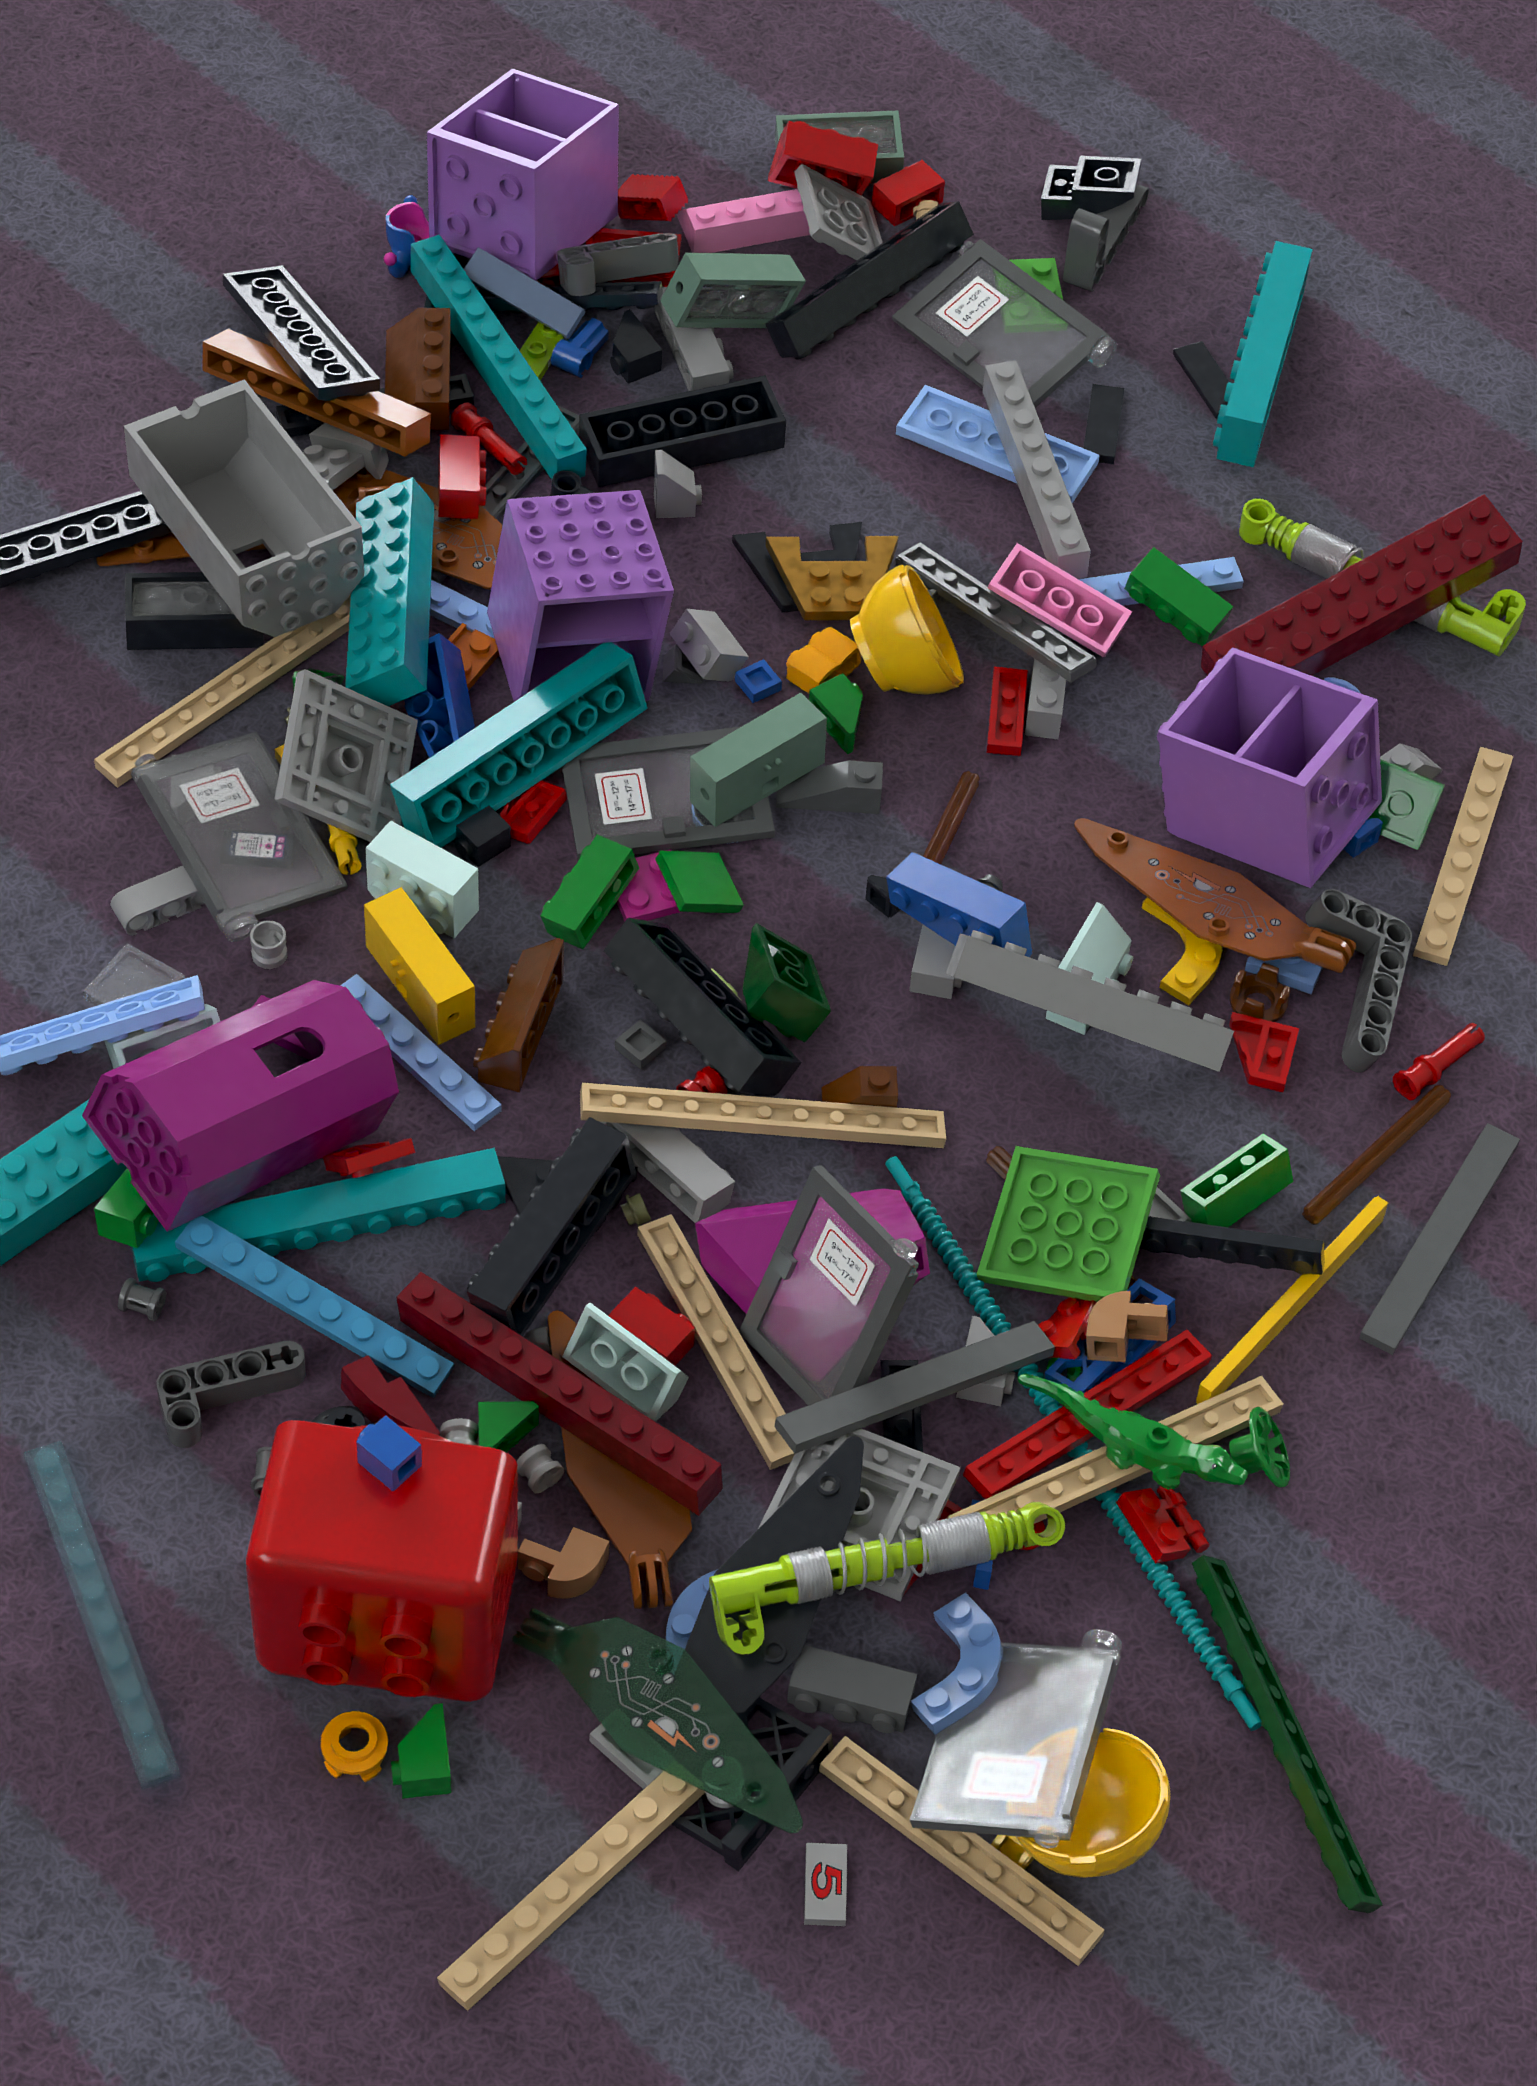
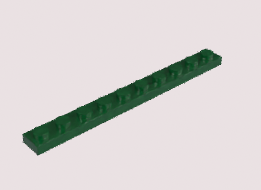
(1289, 1740)

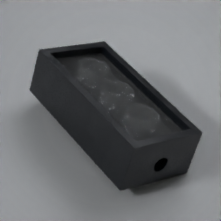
(181, 613)

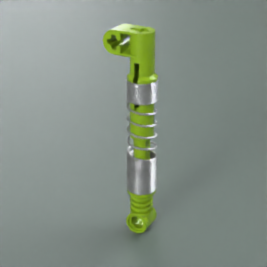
(1329, 555)
(809, 1577)

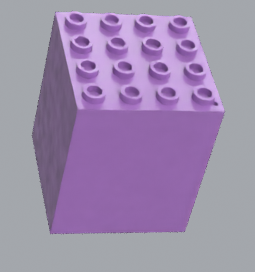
(523, 172)
(577, 578)
(1271, 766)

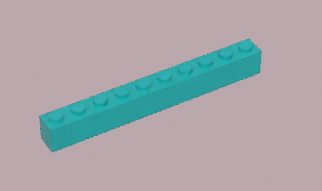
(497, 358)
(339, 1210)

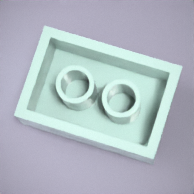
(434, 879)

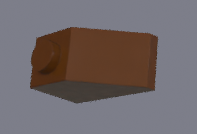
(864, 1087)

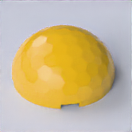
(1118, 1812)

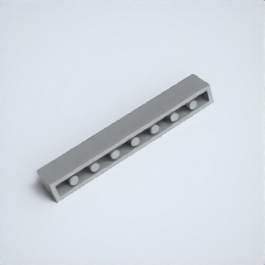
(1035, 469)
(1088, 1001)

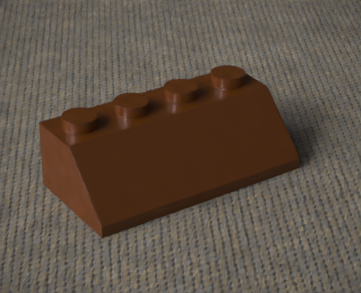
(420, 363)
(521, 1016)

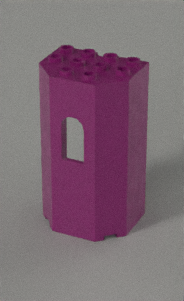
(215, 1123)

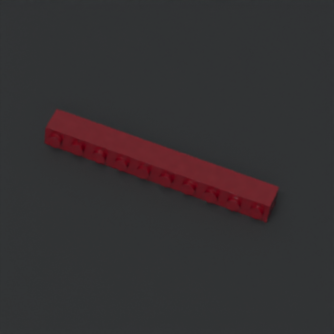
(561, 1393)

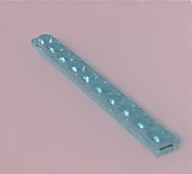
(102, 1616)

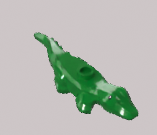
(1142, 1441)

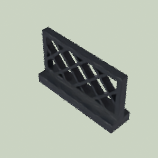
(798, 1770)

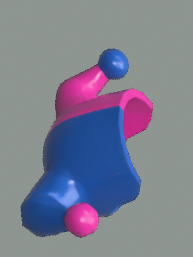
(403, 227)

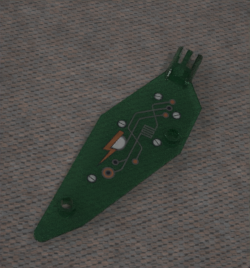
(664, 1711)

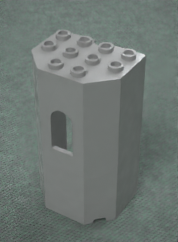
(235, 481)

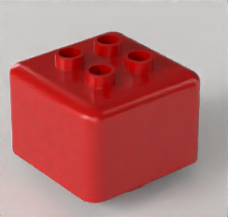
(381, 1581)

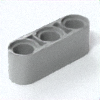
(156, 901)

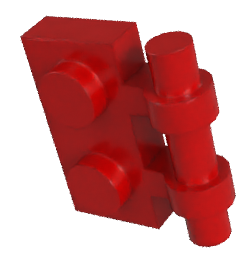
(1156, 1529)

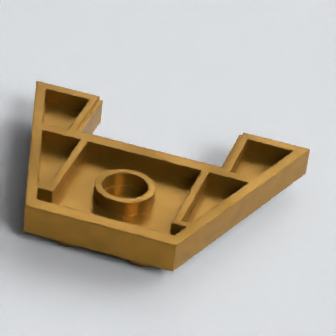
(831, 587)

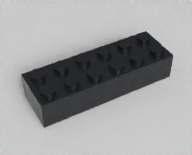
(689, 426)
(701, 1007)
(553, 1226)

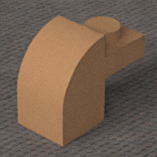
(1118, 1320)
(568, 1571)

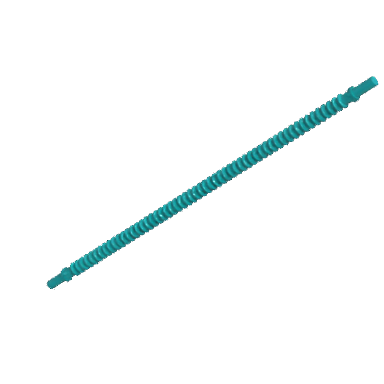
(973, 1288)

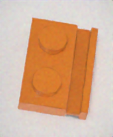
(477, 652)

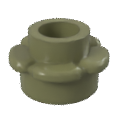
(635, 1210)

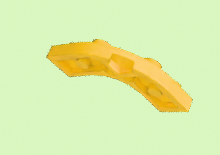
(1197, 964)

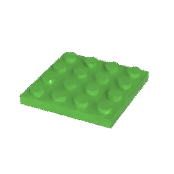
(1068, 1224)

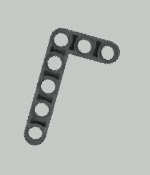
(1095, 239)
(1385, 948)

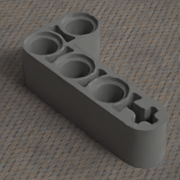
(616, 260)
(232, 1385)

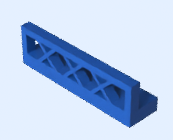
(1102, 1370)

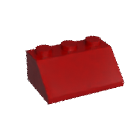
(834, 155)

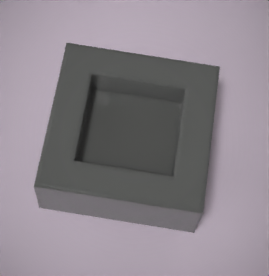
(640, 1044)

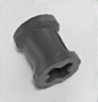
(141, 1299)

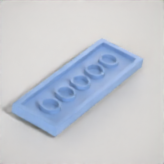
(972, 437)
(99, 1023)

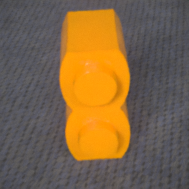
(823, 658)

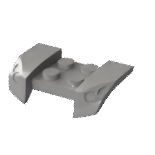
(341, 455)

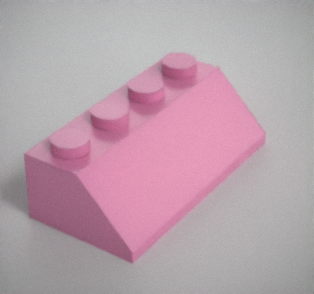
(744, 222)
(1060, 600)

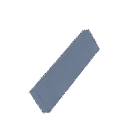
(523, 293)

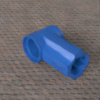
(578, 351)

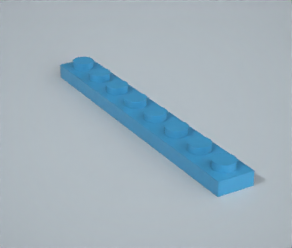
(314, 1305)

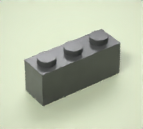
(851, 1689)

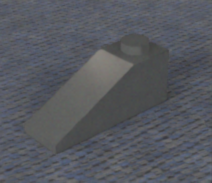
(836, 787)

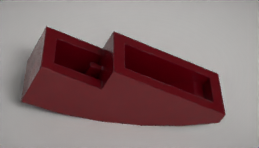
(376, 1398)

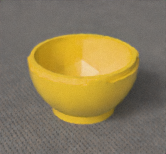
(906, 636)

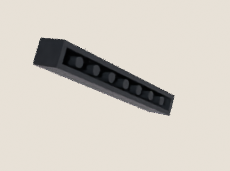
(869, 280)

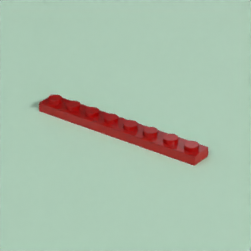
(1063, 1432)

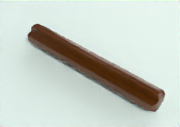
(952, 817)

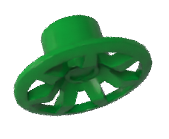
(1256, 1450)

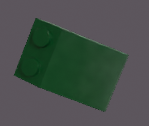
(783, 985)

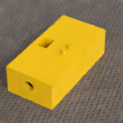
(420, 966)

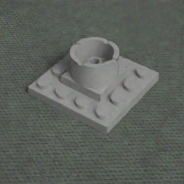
(343, 756)
(896, 1493)

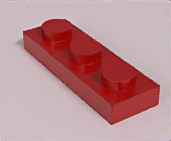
(1007, 711)

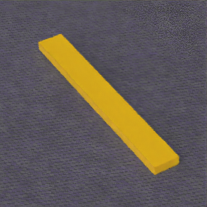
(1291, 1302)

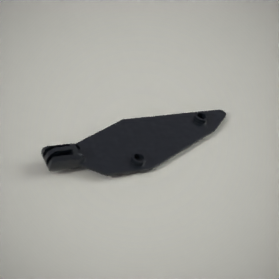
(801, 1523)

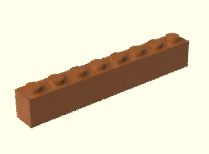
(370, 417)

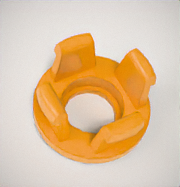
(362, 1762)

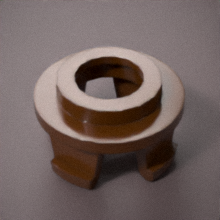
(1263, 982)

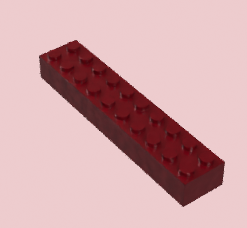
(1378, 592)

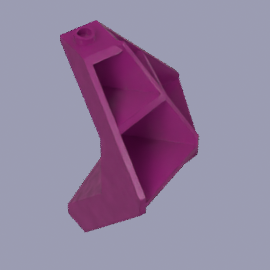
(742, 1240)

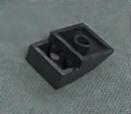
(1091, 186)

